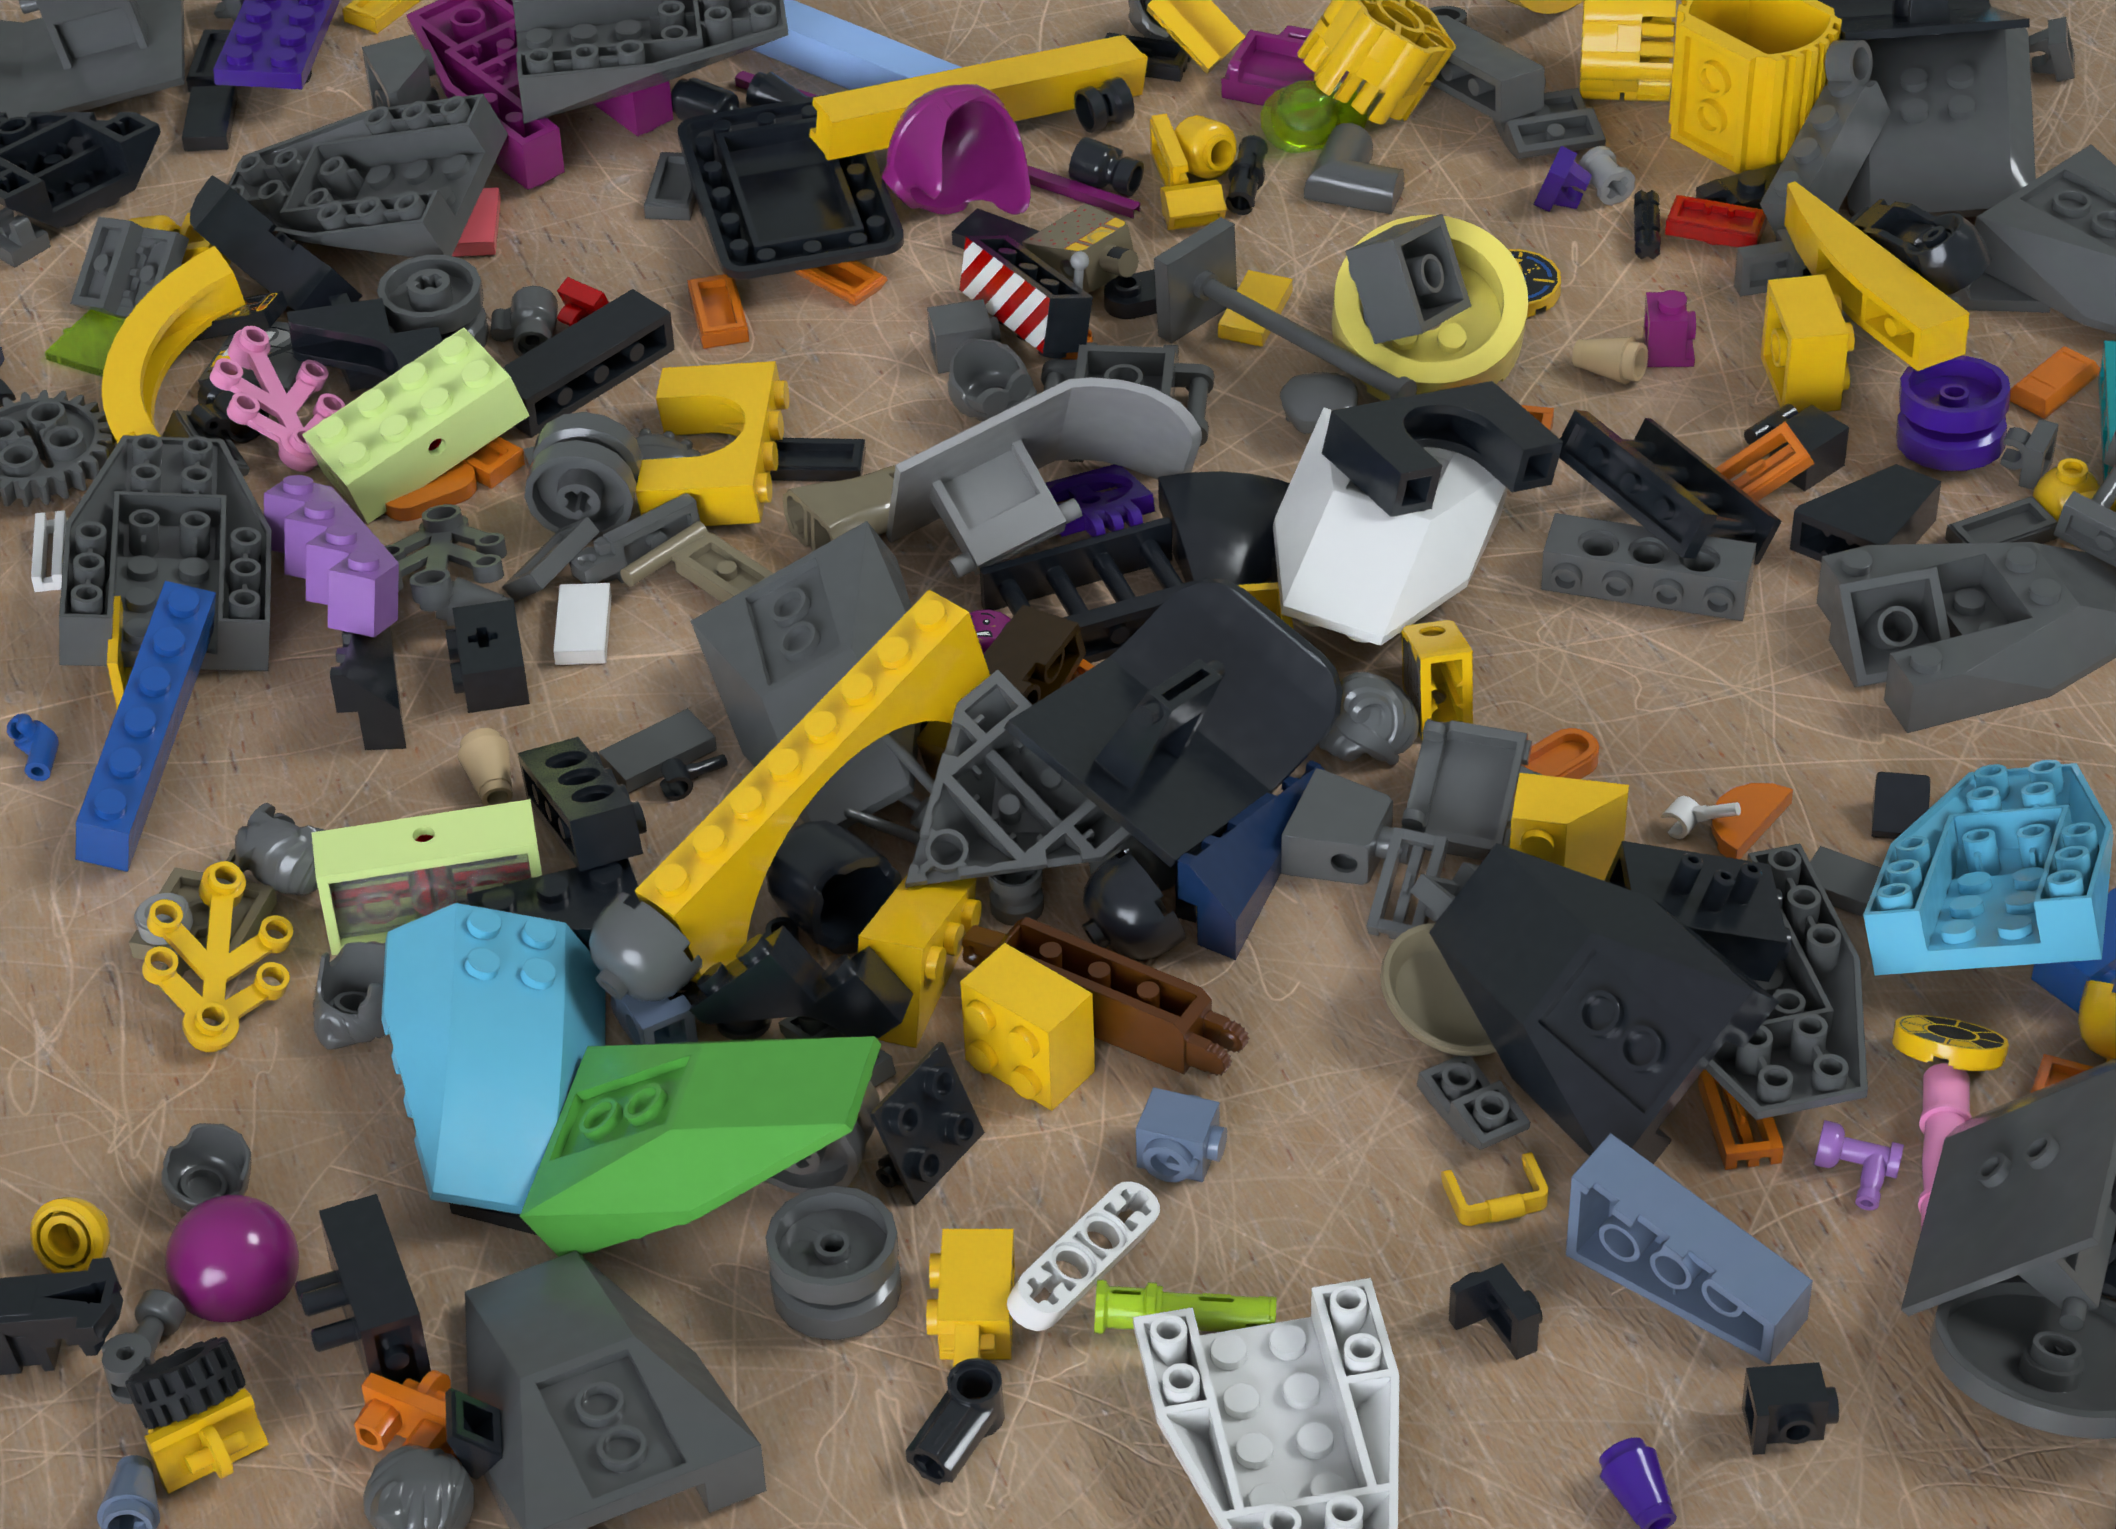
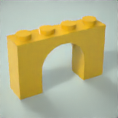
(727, 400)

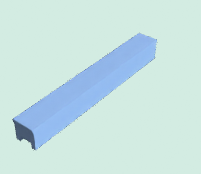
(845, 51)

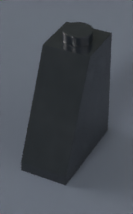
(1876, 510)

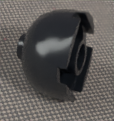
(1128, 911)

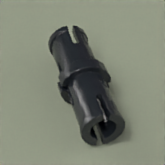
(1246, 175)

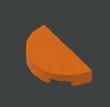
(1759, 810)

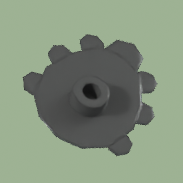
(664, 446)

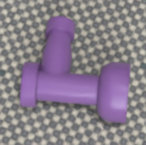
(1876, 1161)

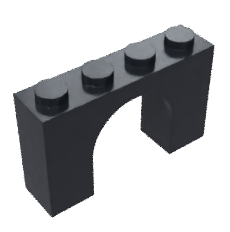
(1384, 443)

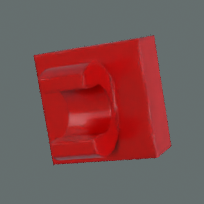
(579, 301)

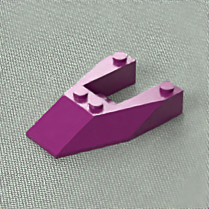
(476, 55)

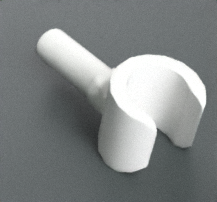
(1690, 813)

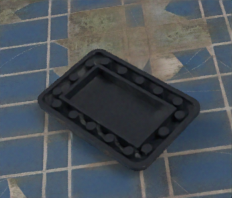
(775, 196)

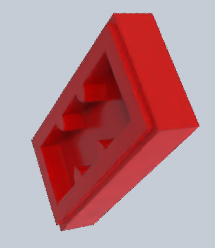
(1715, 222)

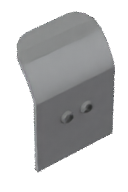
(989, 476)

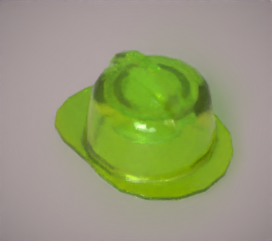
(1304, 116)

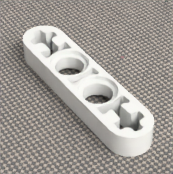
(1085, 1255)

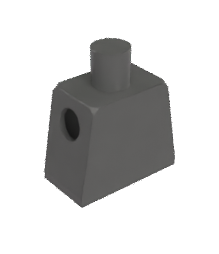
(1338, 831)

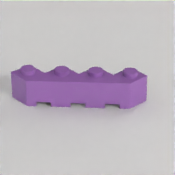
(335, 555)

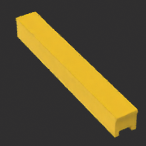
(1026, 84)

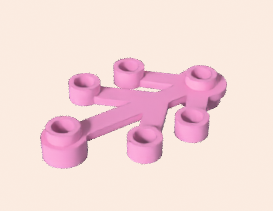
(251, 350)

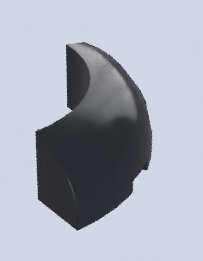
(271, 260)

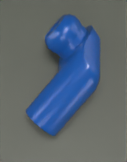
(37, 742)

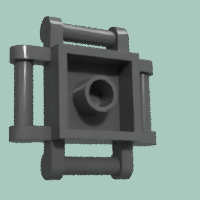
(1141, 365)

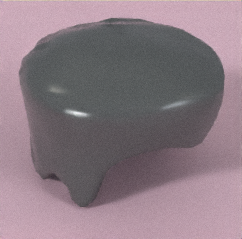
(1309, 393)

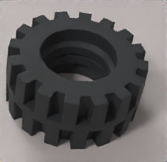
(185, 1382)

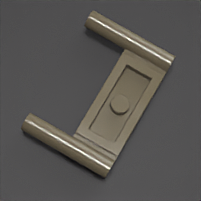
(703, 561)

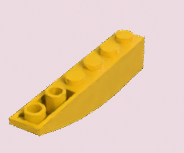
(1876, 286)

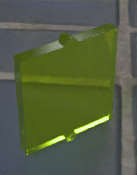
(86, 342)

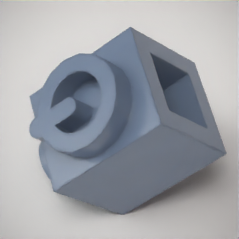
(1179, 1136)

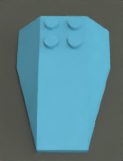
(487, 1043)

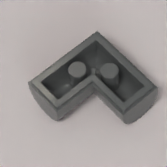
(1346, 176)

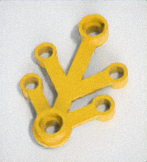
(215, 962)

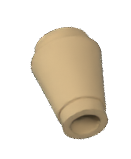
(1613, 358)
(487, 765)

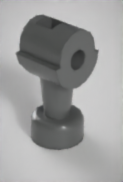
(127, 1353)

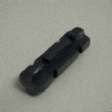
(1647, 224)

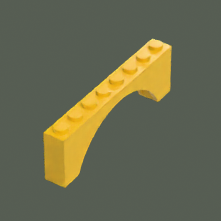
(903, 680)

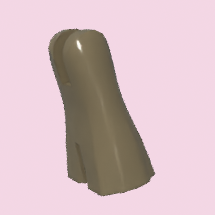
(832, 508)

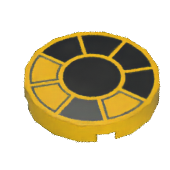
(1960, 1042)

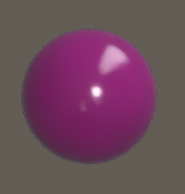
(231, 1259)

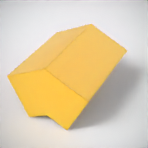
(1192, 204)

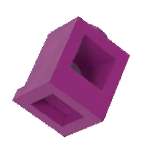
(1669, 329)

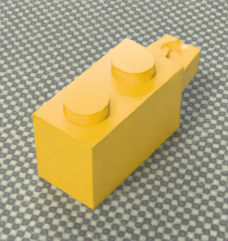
(973, 1284)

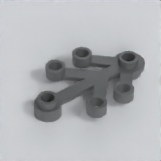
(442, 528)

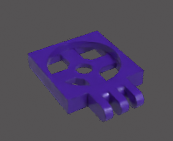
(1106, 508)

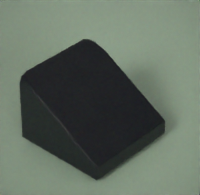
(1898, 802)
(473, 1432)

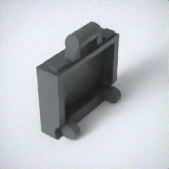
(1467, 785)

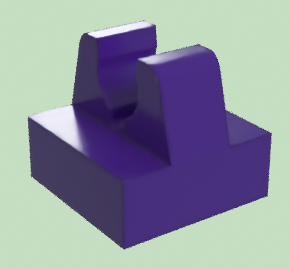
(1558, 182)

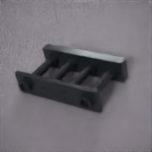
(1665, 486)
(1087, 562)

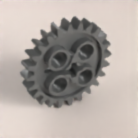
(64, 433)

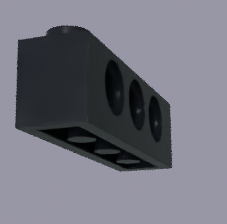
(582, 803)

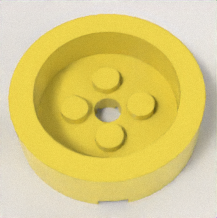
(1466, 348)

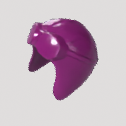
(957, 150)

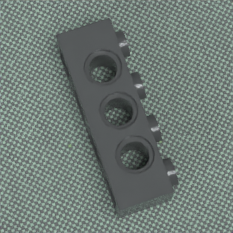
(1637, 568)

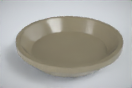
(1428, 998)

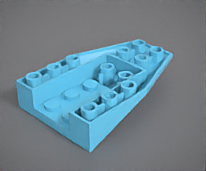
(1996, 876)

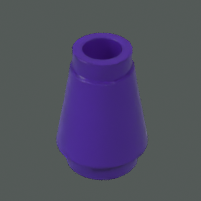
(1638, 1483)

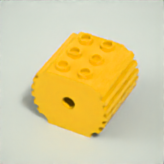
(1747, 76)

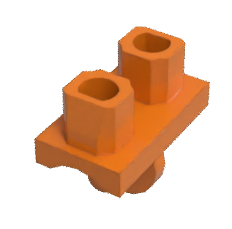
(404, 1410)

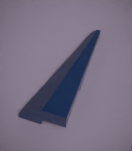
(1239, 869)

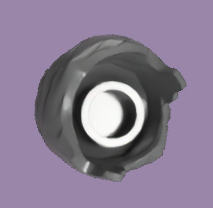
(350, 996)
(419, 1491)

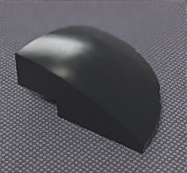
(1222, 523)

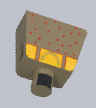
(1093, 232)

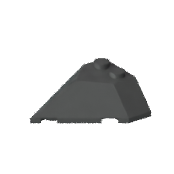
(1000, 803)

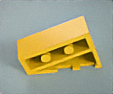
(920, 941)

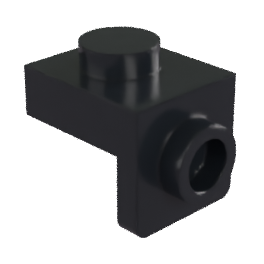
(1502, 1303)

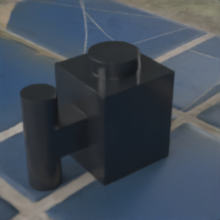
(1818, 433)

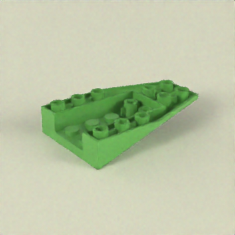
(686, 1128)

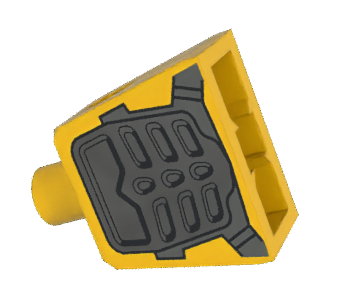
(1441, 661)

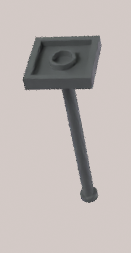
(1200, 282)

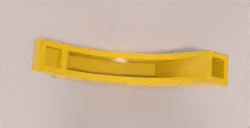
(157, 334)

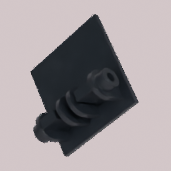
(925, 1125)

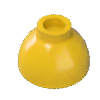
(2060, 482)
(69, 1234)

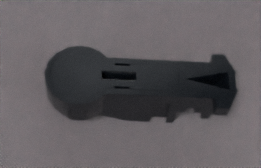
(1938, 248)
(55, 1307)

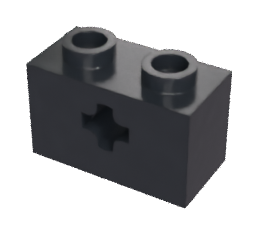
(489, 655)

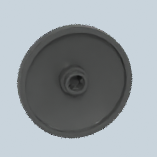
(2022, 1364)

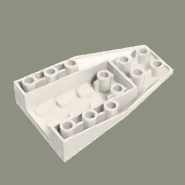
(1370, 572)

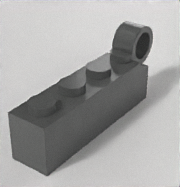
(1487, 72)
(1834, 134)

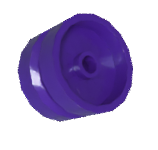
(1953, 414)

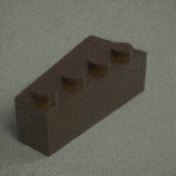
(1034, 653)

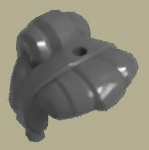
(1372, 720)

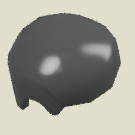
(206, 1165)

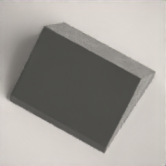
(1884, 618)

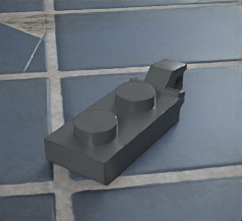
(633, 540)

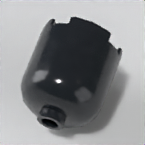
(830, 883)

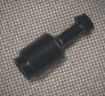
(699, 97)

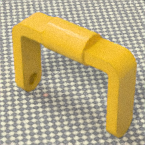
(1501, 1207)

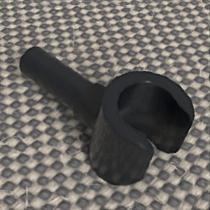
(678, 776)

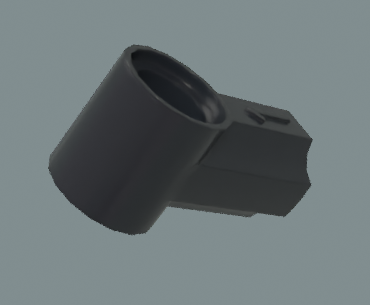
(958, 1421)

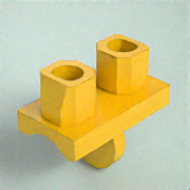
(206, 1442)

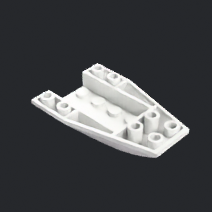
(1285, 1415)

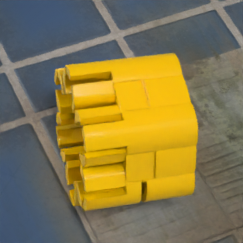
(1385, 42)
(1627, 49)

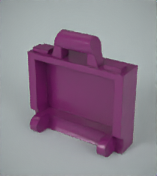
(1266, 65)

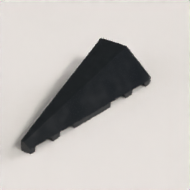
(369, 685)

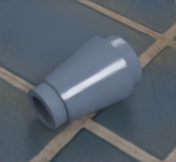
(130, 1497)

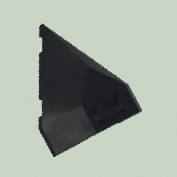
(71, 162)

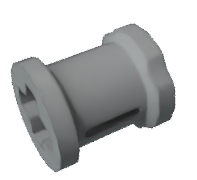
(1612, 182)

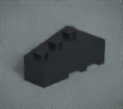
(564, 895)

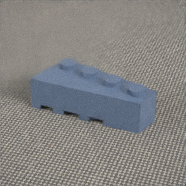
(1682, 1252)

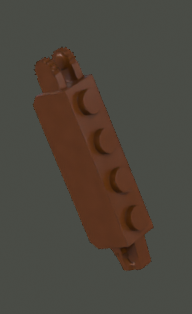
(1131, 1001)

